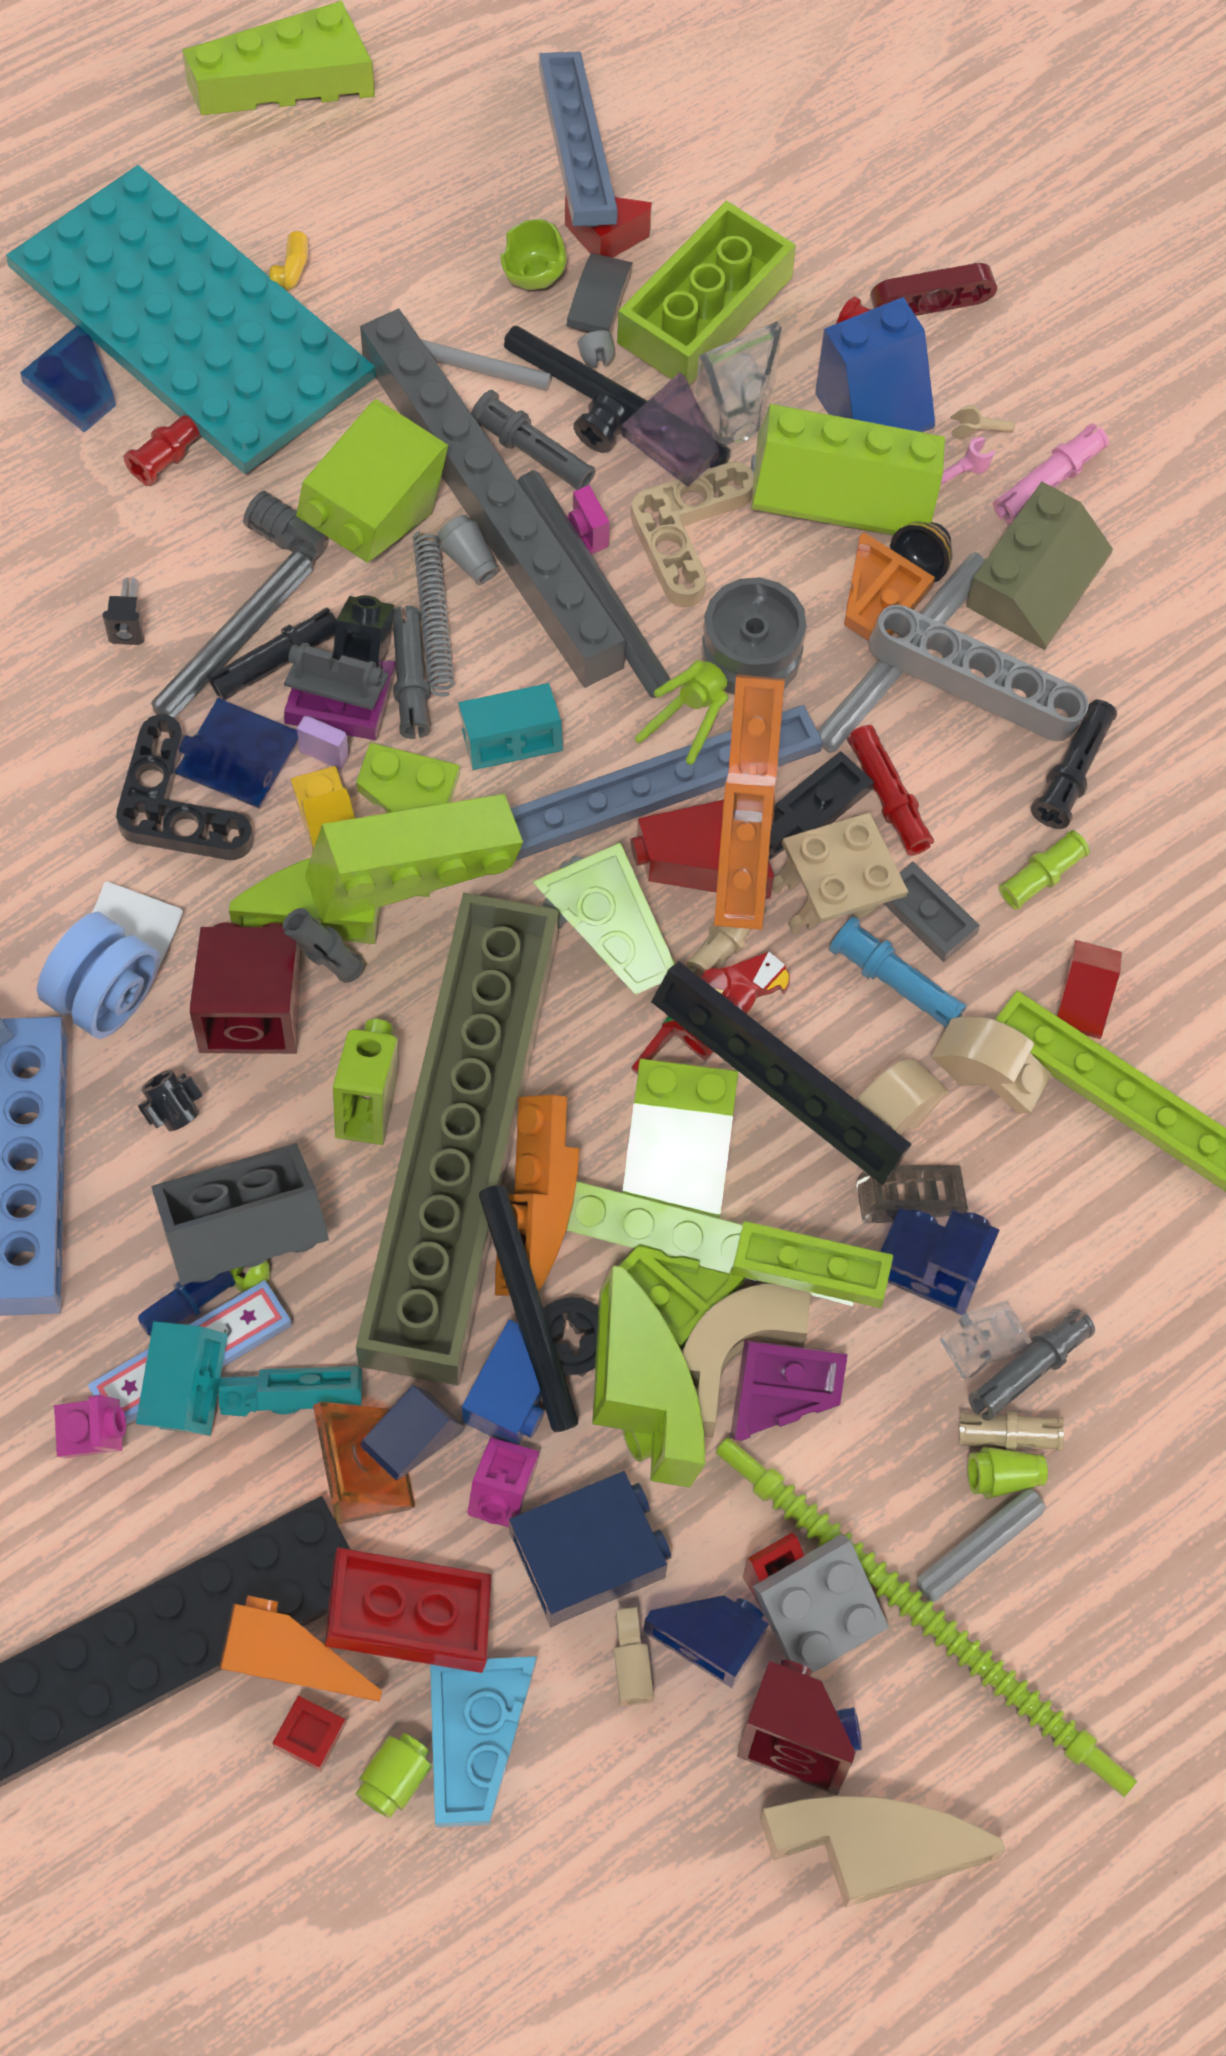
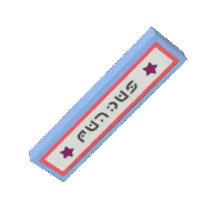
(246, 1319)

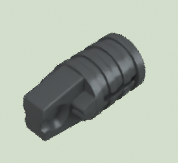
(281, 526)

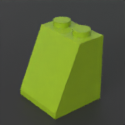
(374, 482)

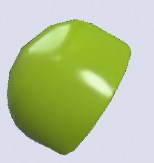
(533, 254)

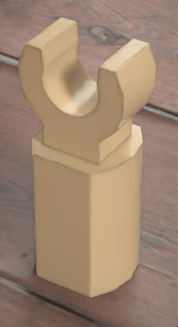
(632, 1660)

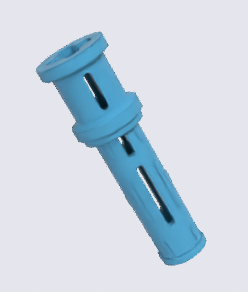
(879, 961)

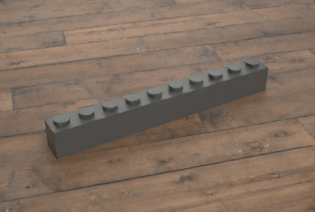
(495, 501)

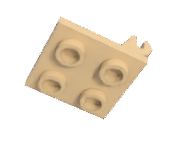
(841, 869)

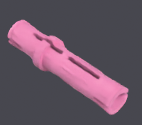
(1064, 463)

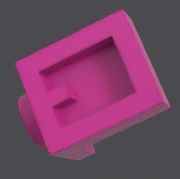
(589, 520)
(89, 1427)
(501, 1481)

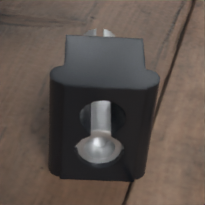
(123, 616)

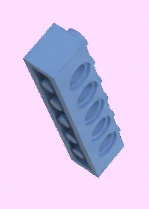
(42, 1045)

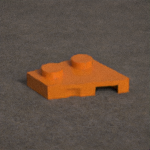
(880, 581)

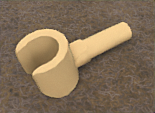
(973, 420)

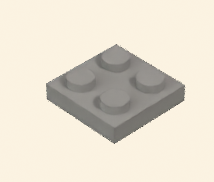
(821, 1605)

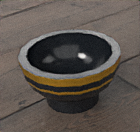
(926, 546)

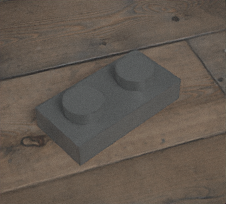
(932, 914)

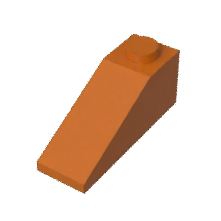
(284, 1651)

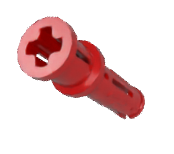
(164, 447)

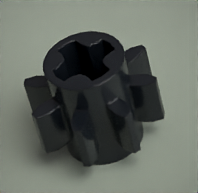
(170, 1100)

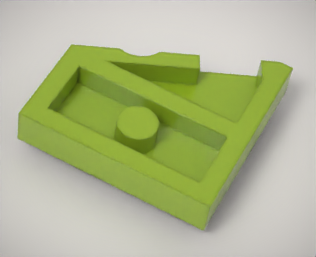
(405, 779)
(679, 1287)

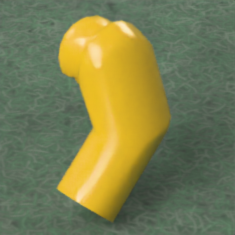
(295, 260)

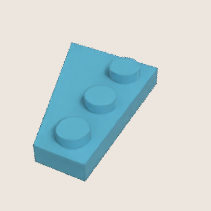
(474, 1735)

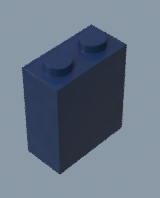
(589, 1547)

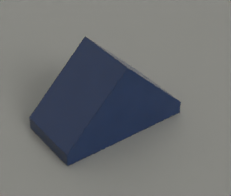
(411, 1432)

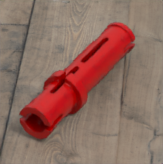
(898, 805)

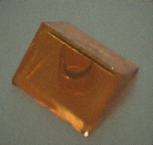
(355, 1480)

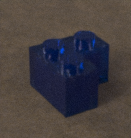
(939, 1260)

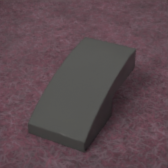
(599, 293)

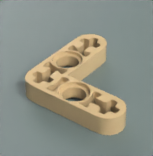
(676, 514)

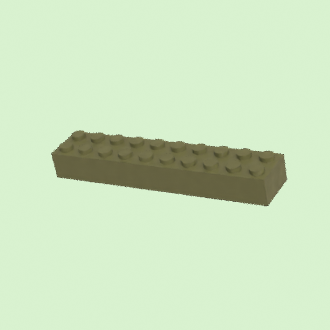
(458, 1140)

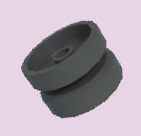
(754, 631)

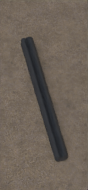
(580, 375)

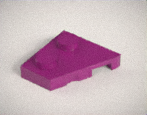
(346, 717)
(784, 1384)

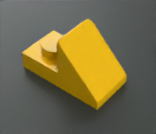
(321, 800)

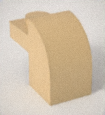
(993, 1055)
(903, 1095)

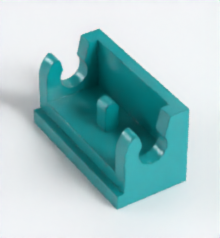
(511, 726)
(181, 1378)

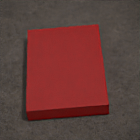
(408, 1610)

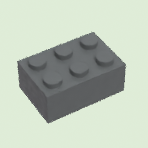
(240, 1214)

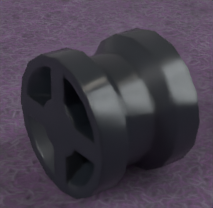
(601, 423)

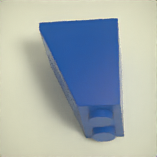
(877, 369)

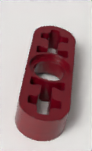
(955, 285)

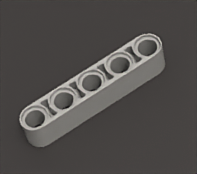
(965, 653)

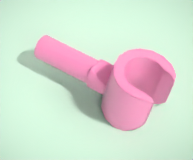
(972, 461)

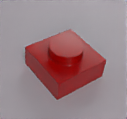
(309, 1733)

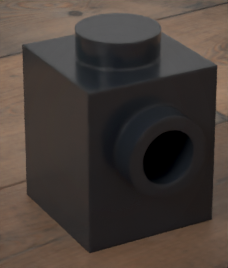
(363, 629)

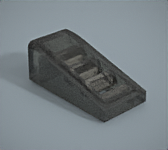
(882, 1205)

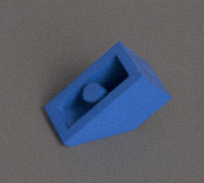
(506, 1391)

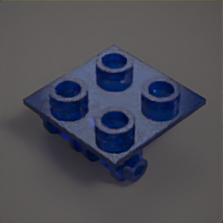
(236, 753)

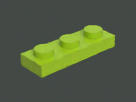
(812, 1264)

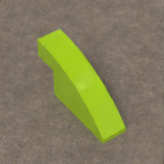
(287, 890)
(646, 1381)

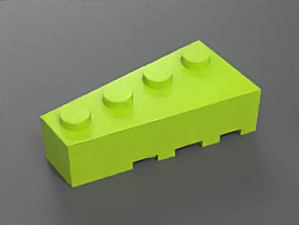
(281, 62)

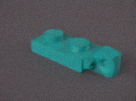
(290, 1390)

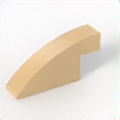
(878, 1842)

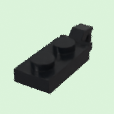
(818, 800)

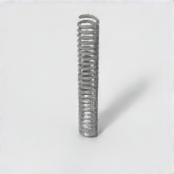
(435, 612)

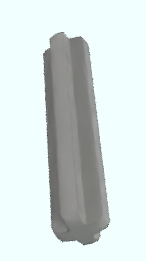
(980, 1545)

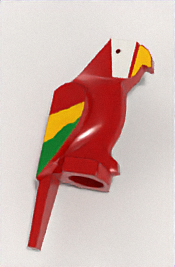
(740, 985)

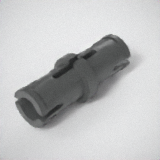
(323, 945)

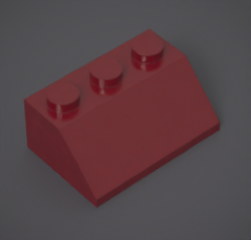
(797, 1729)

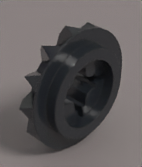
(583, 1318)

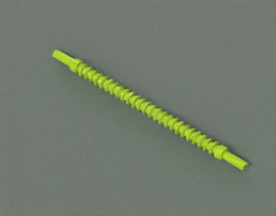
(1079, 1745)

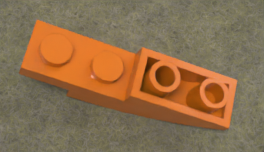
(543, 1183)

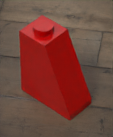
(684, 847)

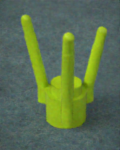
(700, 687)

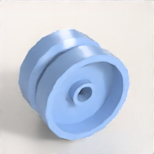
(98, 975)

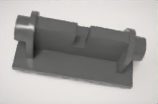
(340, 680)

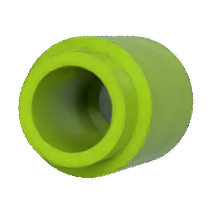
(393, 1774)

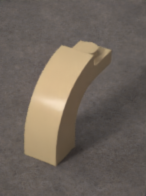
(754, 1313)

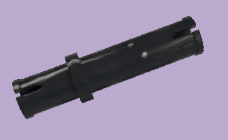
(272, 654)

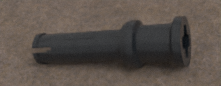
(1068, 779)

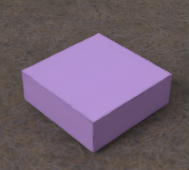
(322, 742)

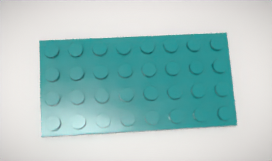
(191, 318)

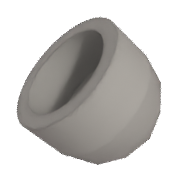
(596, 347)

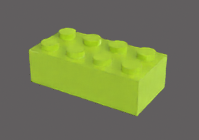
(706, 292)

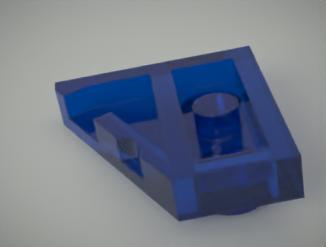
(72, 379)

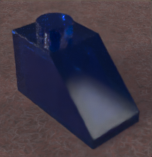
(711, 1634)

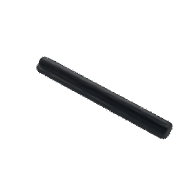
(528, 1308)

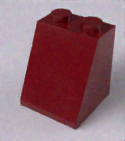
(246, 990)

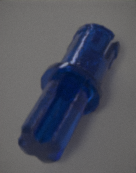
(184, 1301)

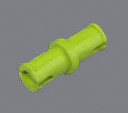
(1044, 869)

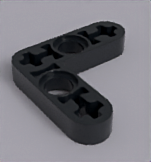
(156, 802)

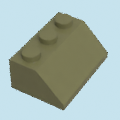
(1040, 567)

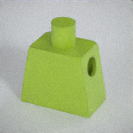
(370, 1070)

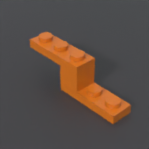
(749, 802)

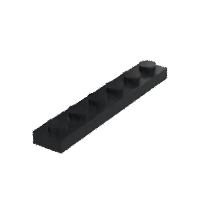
(781, 1073)

